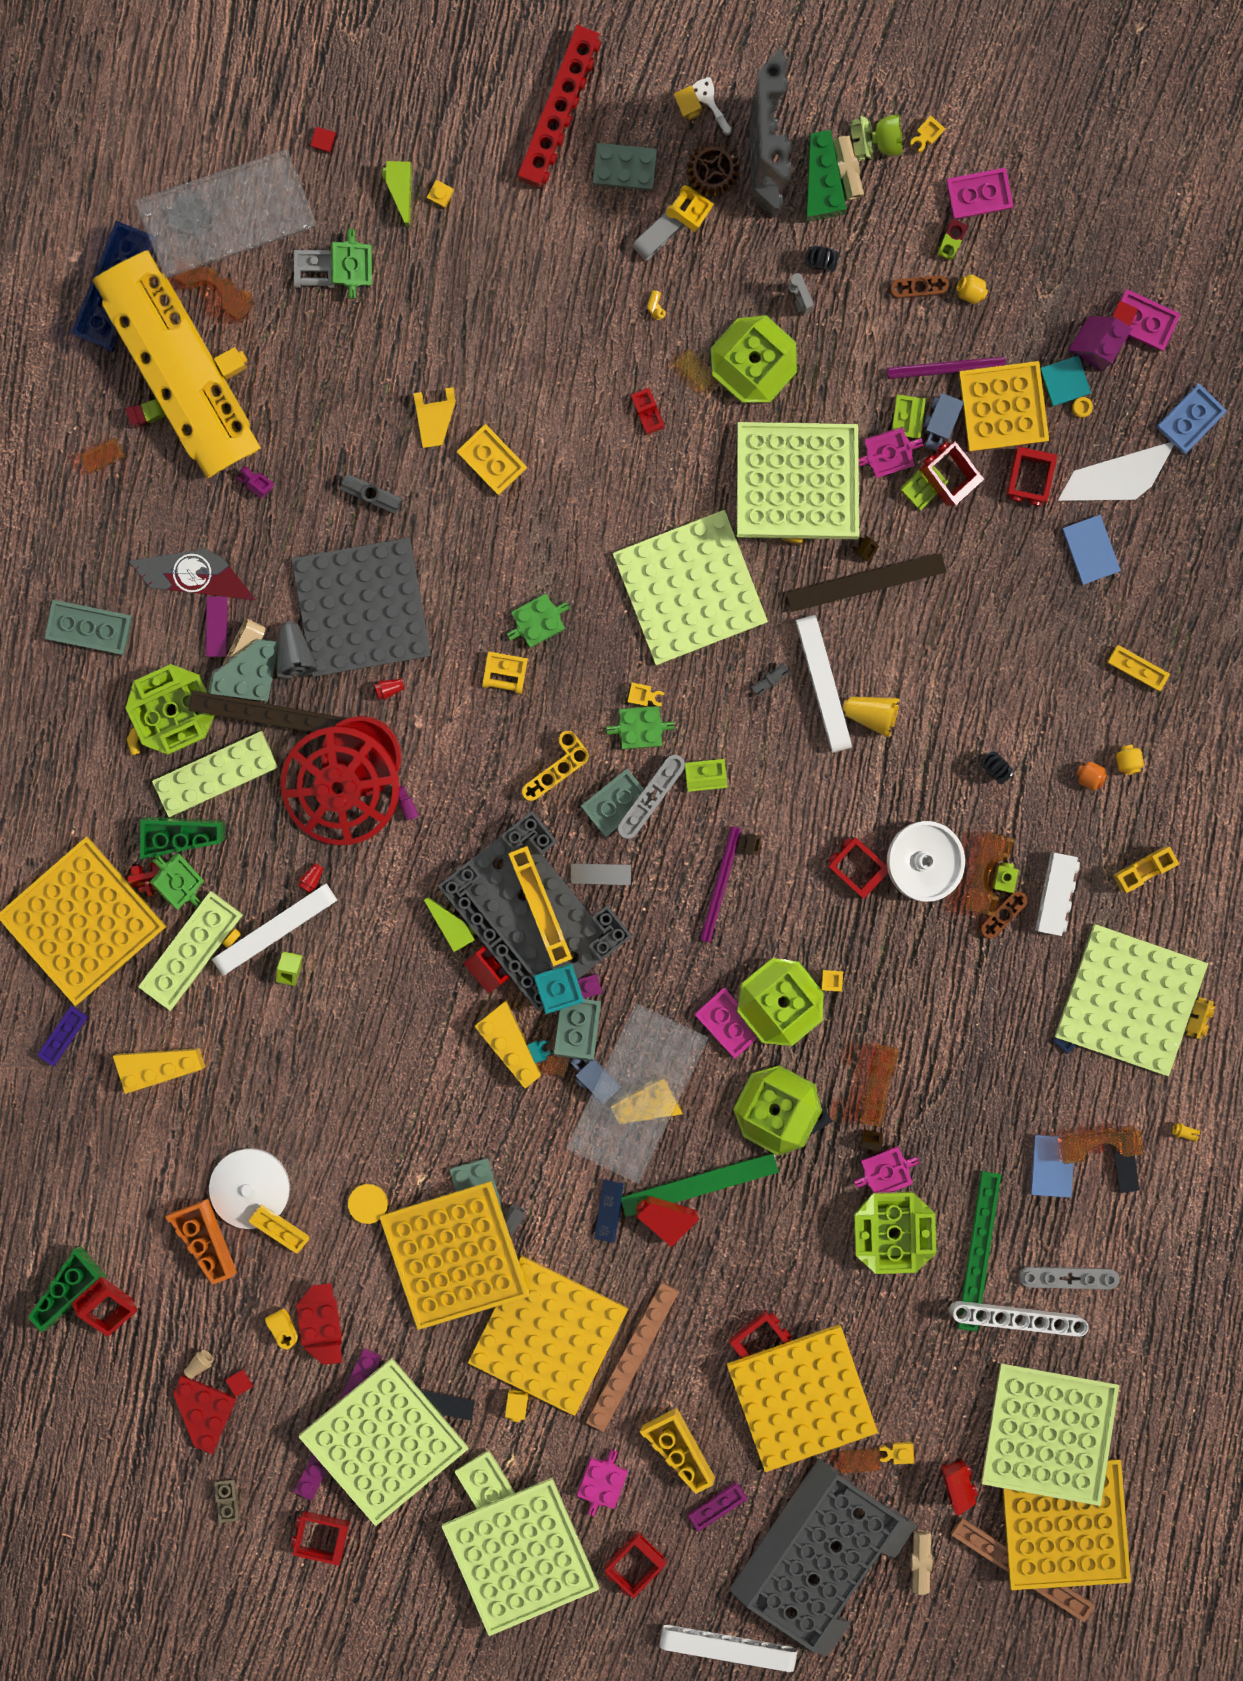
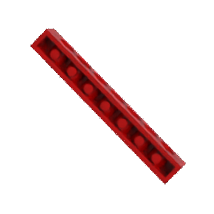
(581, 38)

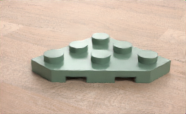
(247, 672)

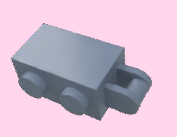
(942, 419)
(588, 1074)

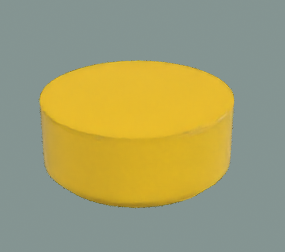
(1082, 407)
(231, 938)

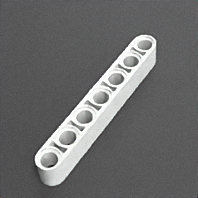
(823, 683)
(274, 929)
(1026, 1323)
(728, 1648)

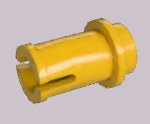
(1180, 1130)

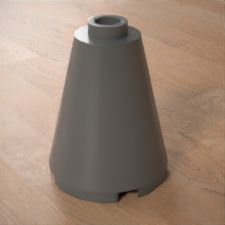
(293, 653)

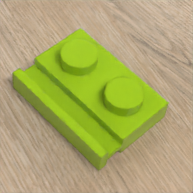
(909, 414)
(919, 490)
(706, 775)

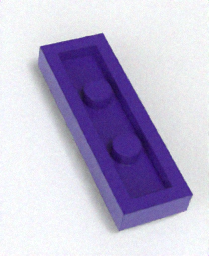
(62, 1035)

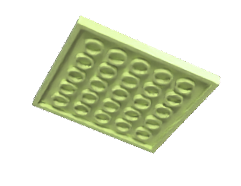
(797, 480)
(690, 587)
(1131, 1000)
(1050, 1434)
(383, 1441)
(520, 1556)

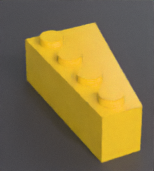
(507, 1040)
(149, 1068)
(676, 1444)

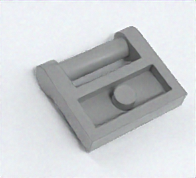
(312, 262)
(803, 299)

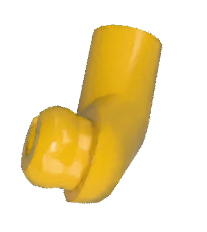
(654, 307)
(132, 741)

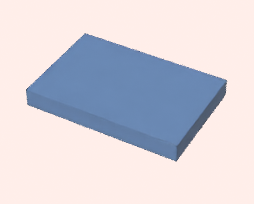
(1191, 419)
(1091, 549)
(1049, 1174)

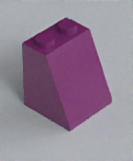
(1100, 340)

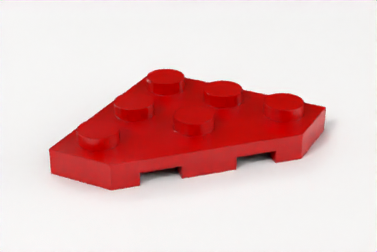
(203, 1411)

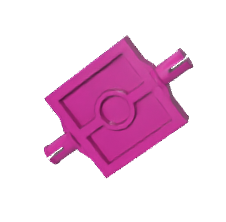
(889, 452)
(886, 1171)
(602, 1482)

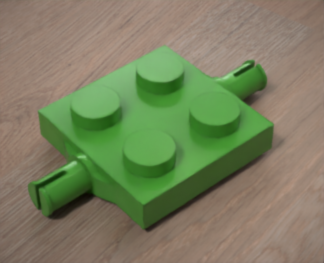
(351, 264)
(538, 620)
(640, 727)
(176, 881)

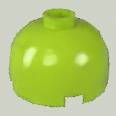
(889, 136)

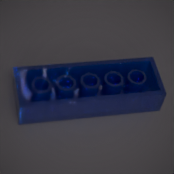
(93, 322)

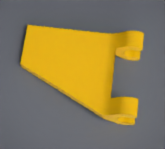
(434, 418)

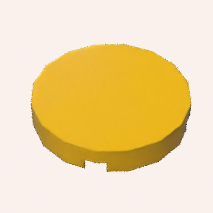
(367, 1203)

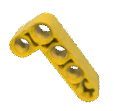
(553, 769)

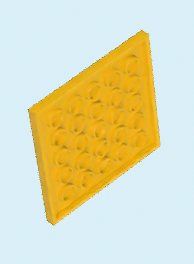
(81, 921)
(454, 1255)
(550, 1339)
(802, 1398)
(1066, 1540)

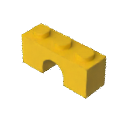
(1145, 868)

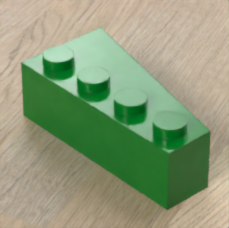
(824, 185)
(172, 835)
(73, 1279)

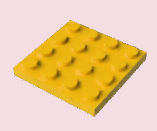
(1003, 406)

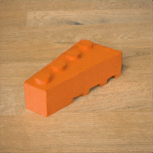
(204, 1239)

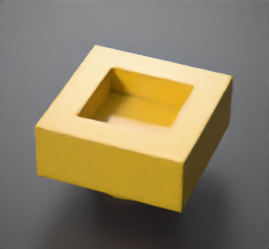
(440, 194)
(832, 980)

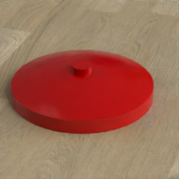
(377, 730)

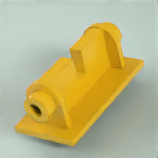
(1200, 1025)

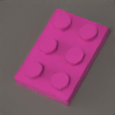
(979, 193)
(1152, 321)
(723, 1021)

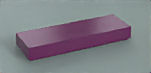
(217, 626)
(717, 1506)

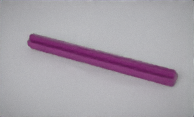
(943, 367)
(720, 884)

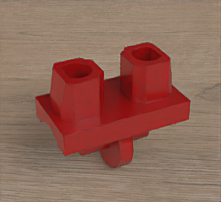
(141, 879)

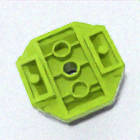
(749, 380)
(149, 705)
(760, 1006)
(797, 1114)
(909, 1248)

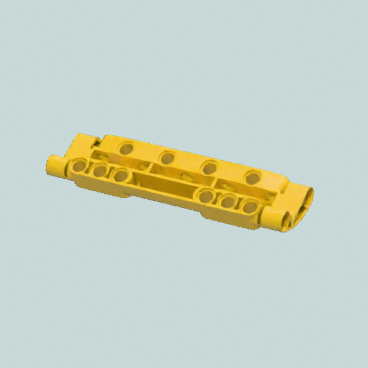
(176, 363)

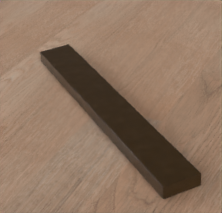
(866, 582)
(260, 712)

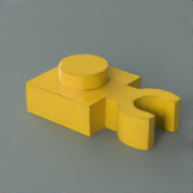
(928, 132)
(641, 694)
(900, 1453)

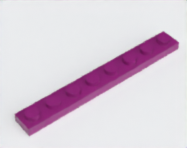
(315, 1470)

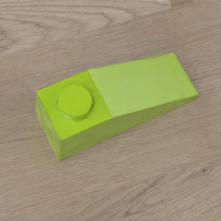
(399, 181)
(454, 928)

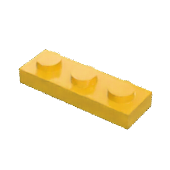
(1138, 668)
(278, 1229)

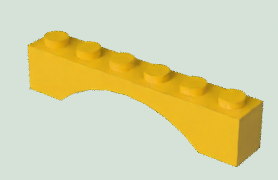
(540, 906)

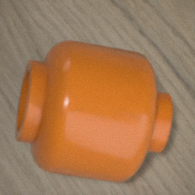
(1091, 776)

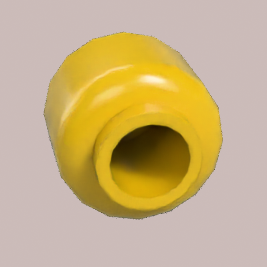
(971, 289)
(1129, 760)

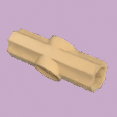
(848, 168)
(921, 1562)

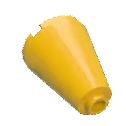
(873, 712)

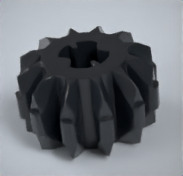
(821, 258)
(996, 767)

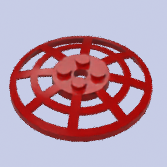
(350, 781)

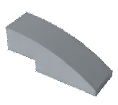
(601, 874)

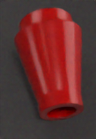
(388, 688)
(311, 878)

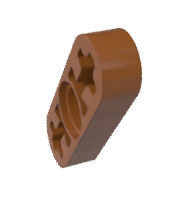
(934, 290)
(1010, 901)

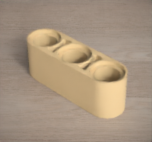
(246, 635)

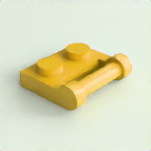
(695, 211)
(505, 665)

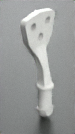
(709, 101)

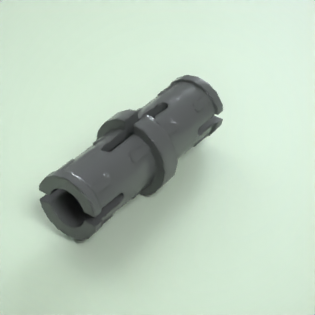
(770, 679)

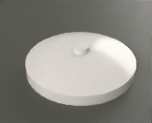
(925, 861)
(246, 1181)

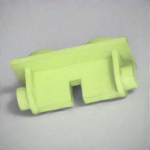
(865, 146)

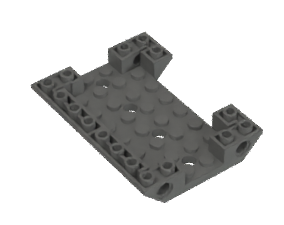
(768, 176)
(507, 925)
(800, 1547)

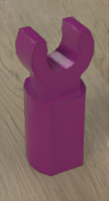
(407, 804)

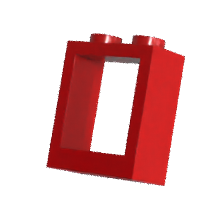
(1037, 456)
(972, 479)
(872, 881)
(100, 1290)
(735, 1340)
(650, 1551)
(315, 1554)

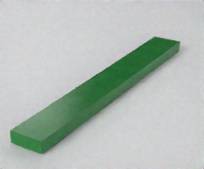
(705, 1182)
(980, 1242)

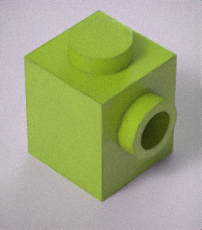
(1005, 877)
(289, 968)

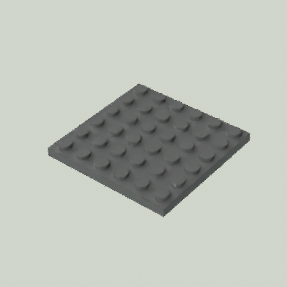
(361, 606)

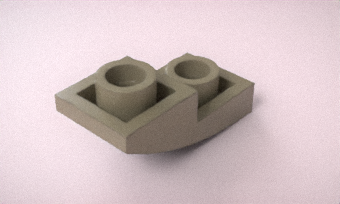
(227, 1501)

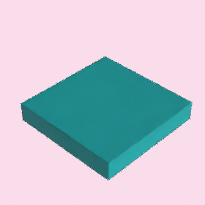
(1065, 381)
(558, 988)

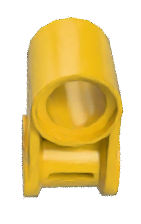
(281, 1326)

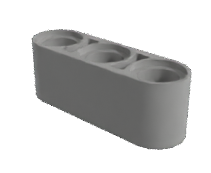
(657, 236)

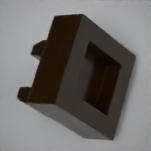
(866, 549)
(752, 843)
(872, 1141)

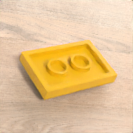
(492, 459)

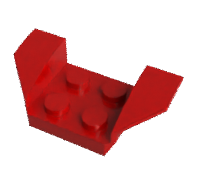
(320, 1324)

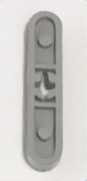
(663, 781)
(1088, 1277)

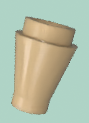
(199, 1363)

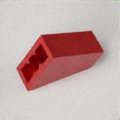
(666, 1218)

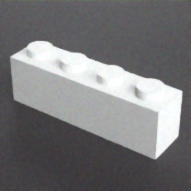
(1056, 894)

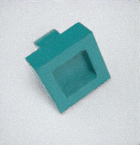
(537, 1051)

